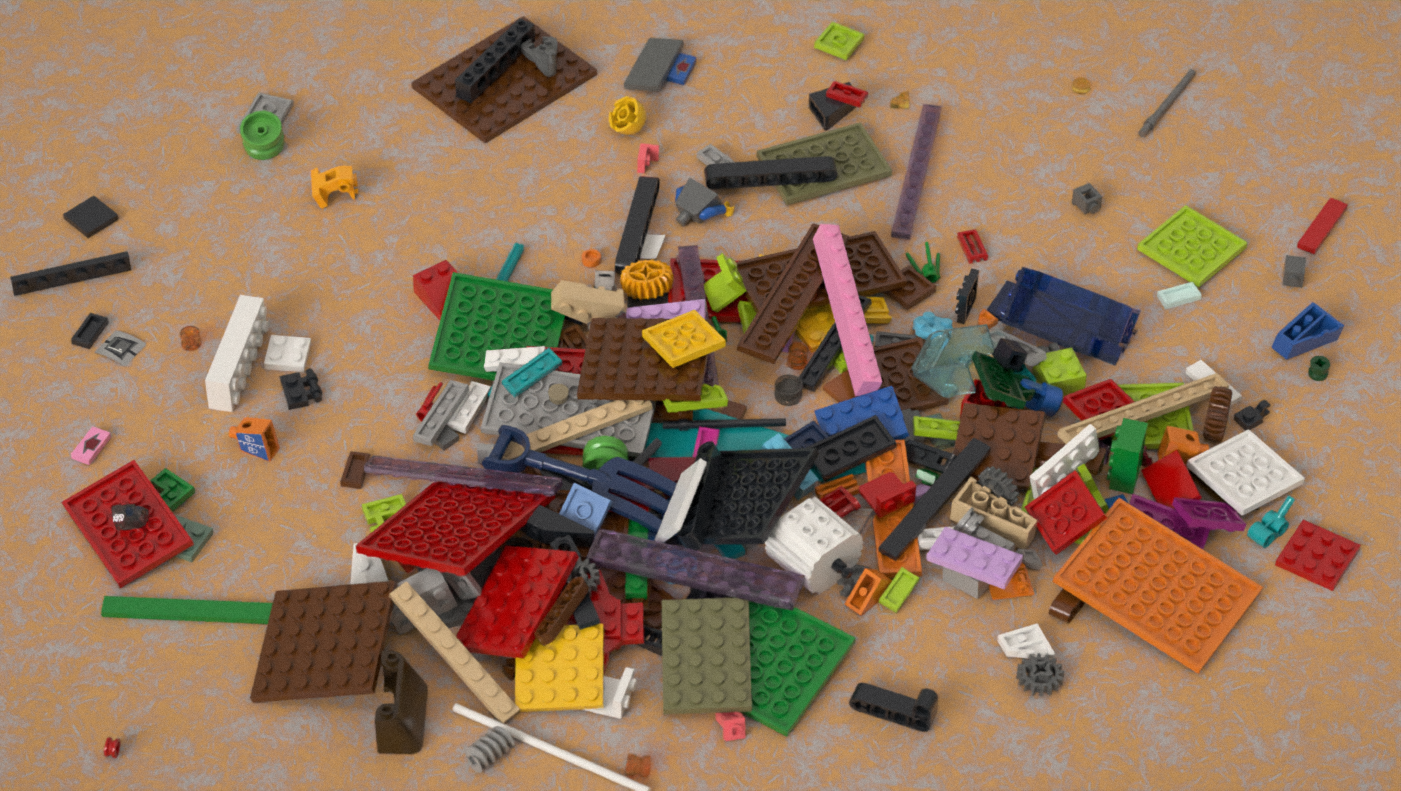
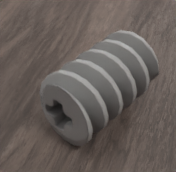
(488, 748)

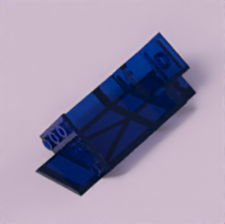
(1066, 314)

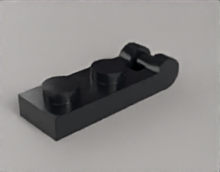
(928, 456)

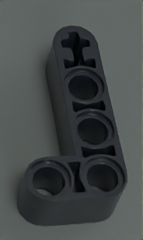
(895, 707)

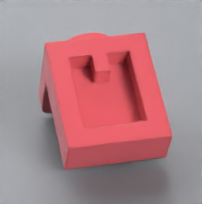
(647, 153)
(733, 725)

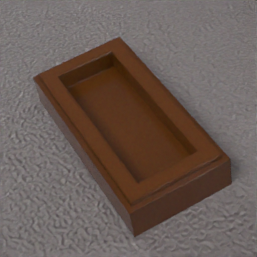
(354, 470)

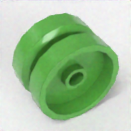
(262, 135)
(601, 450)

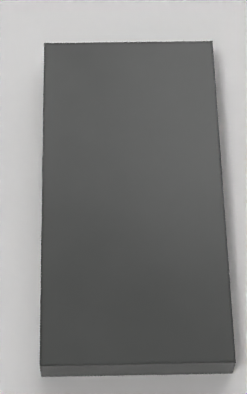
(653, 64)

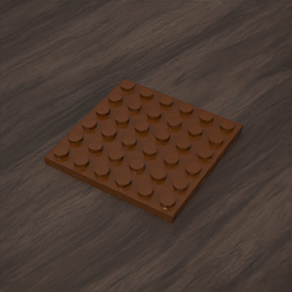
(626, 367)
(324, 642)

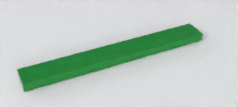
(186, 610)

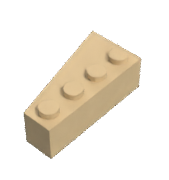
(998, 515)

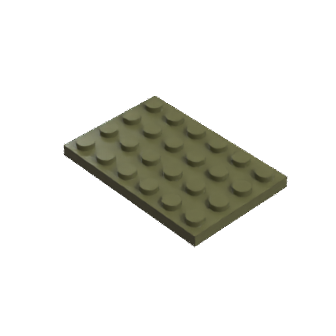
(854, 155)
(706, 656)

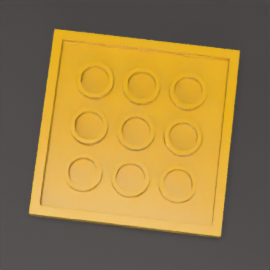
(563, 673)

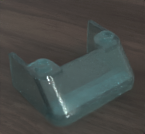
(946, 358)

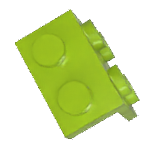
(725, 285)

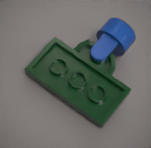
(1014, 388)

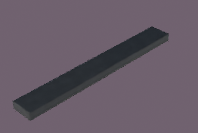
(934, 499)

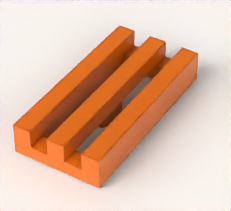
(846, 481)

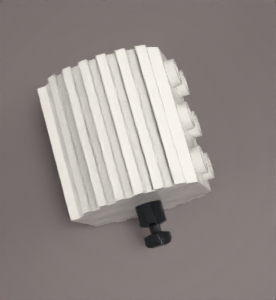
(815, 544)

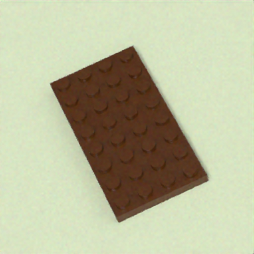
(869, 261)

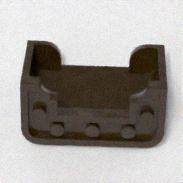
(401, 724)

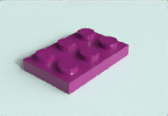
(1209, 514)

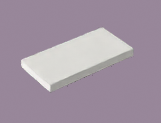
(680, 501)

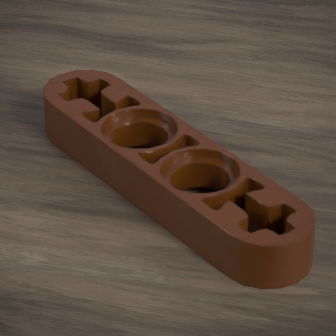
(561, 611)

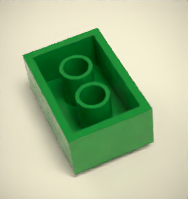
(1127, 455)

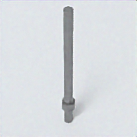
(1151, 121)

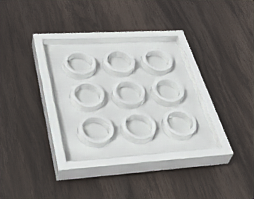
(1245, 472)

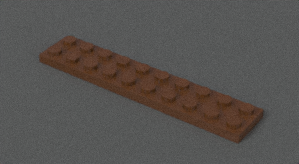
(785, 303)

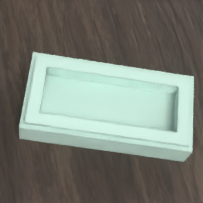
(1179, 295)

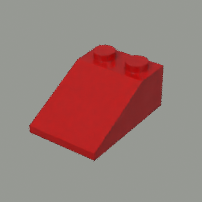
(433, 285)

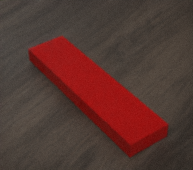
(1322, 225)

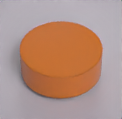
(591, 258)

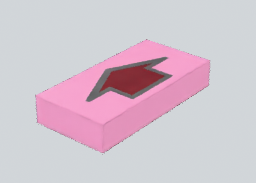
(91, 445)

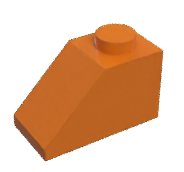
(867, 591)

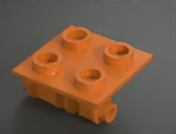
(1017, 587)

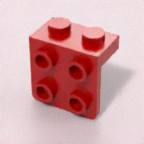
(888, 493)

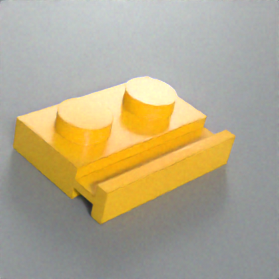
(877, 312)

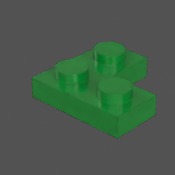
(173, 488)

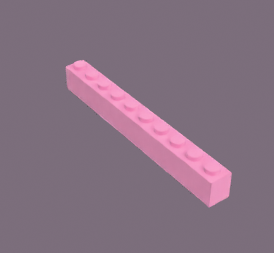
(847, 310)

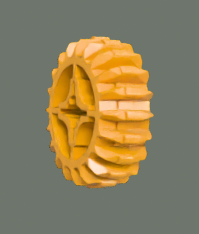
(646, 279)

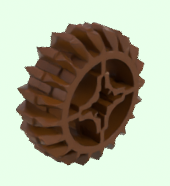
(1217, 413)

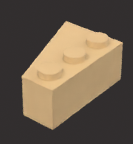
(585, 302)

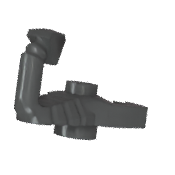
(543, 55)

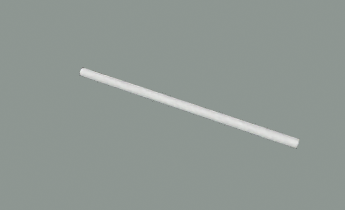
(565, 755)

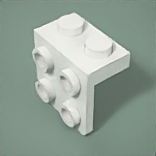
(617, 694)

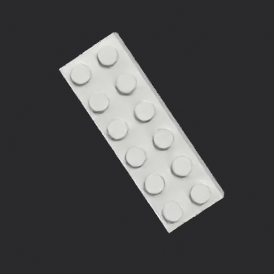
(236, 353)

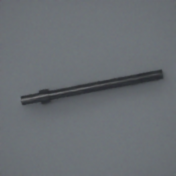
(684, 424)

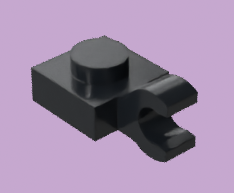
(1250, 418)

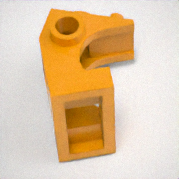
(332, 180)

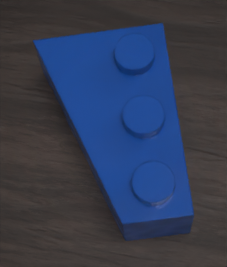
(1307, 332)

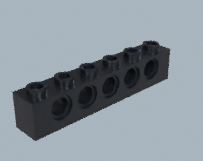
(494, 61)

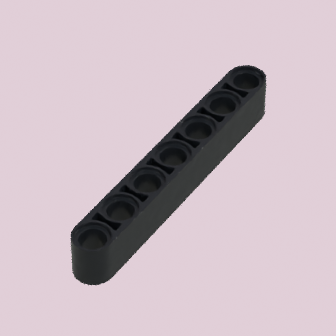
(770, 172)
(637, 222)
(697, 518)

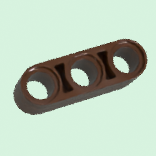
(1065, 606)

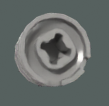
(969, 522)

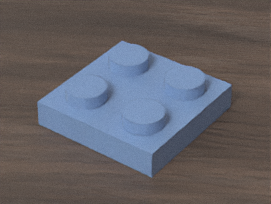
(586, 507)

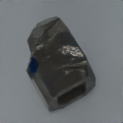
(129, 516)

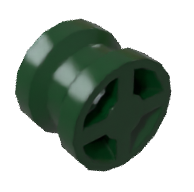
(1319, 368)

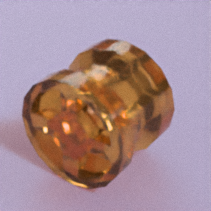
(190, 338)

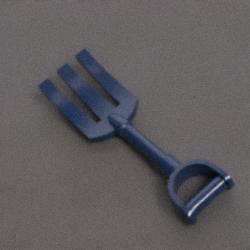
(602, 480)

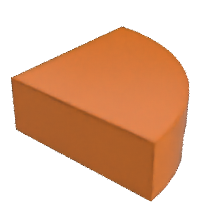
(987, 318)

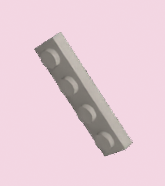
(1034, 355)
(441, 413)

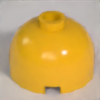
(628, 116)

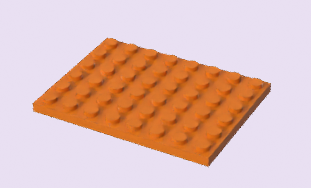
(1158, 585)

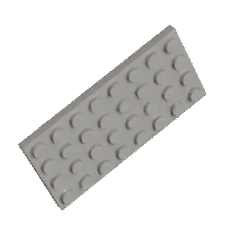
(535, 411)

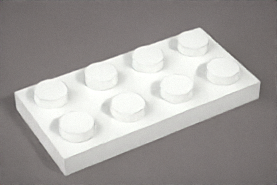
(1065, 461)

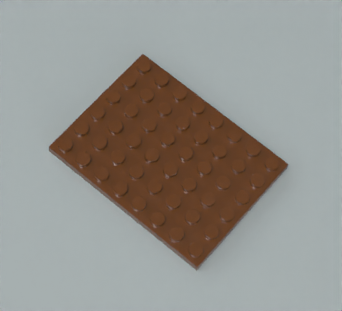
(512, 96)

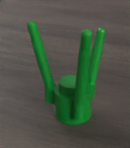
(929, 270)

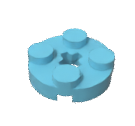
(930, 323)

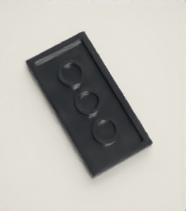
(852, 447)

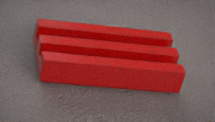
(847, 94)
(982, 255)

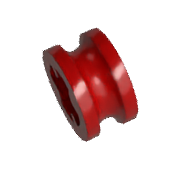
(112, 747)

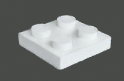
(287, 353)

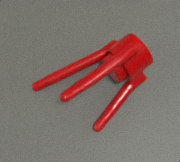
(427, 404)

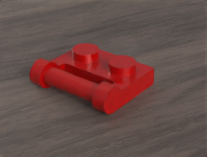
(839, 499)

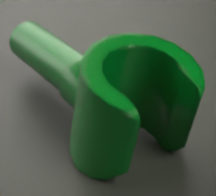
(722, 332)

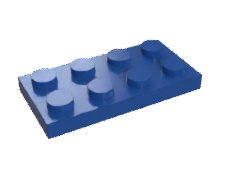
(852, 411)

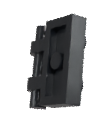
(294, 389)

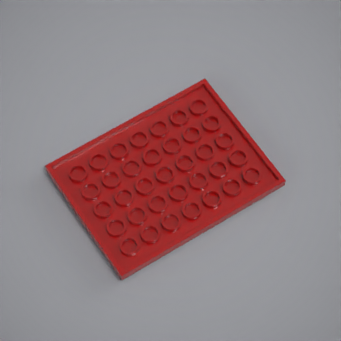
(451, 526)

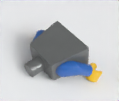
(699, 203)

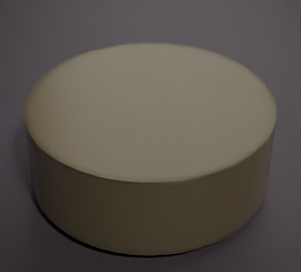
(558, 393)

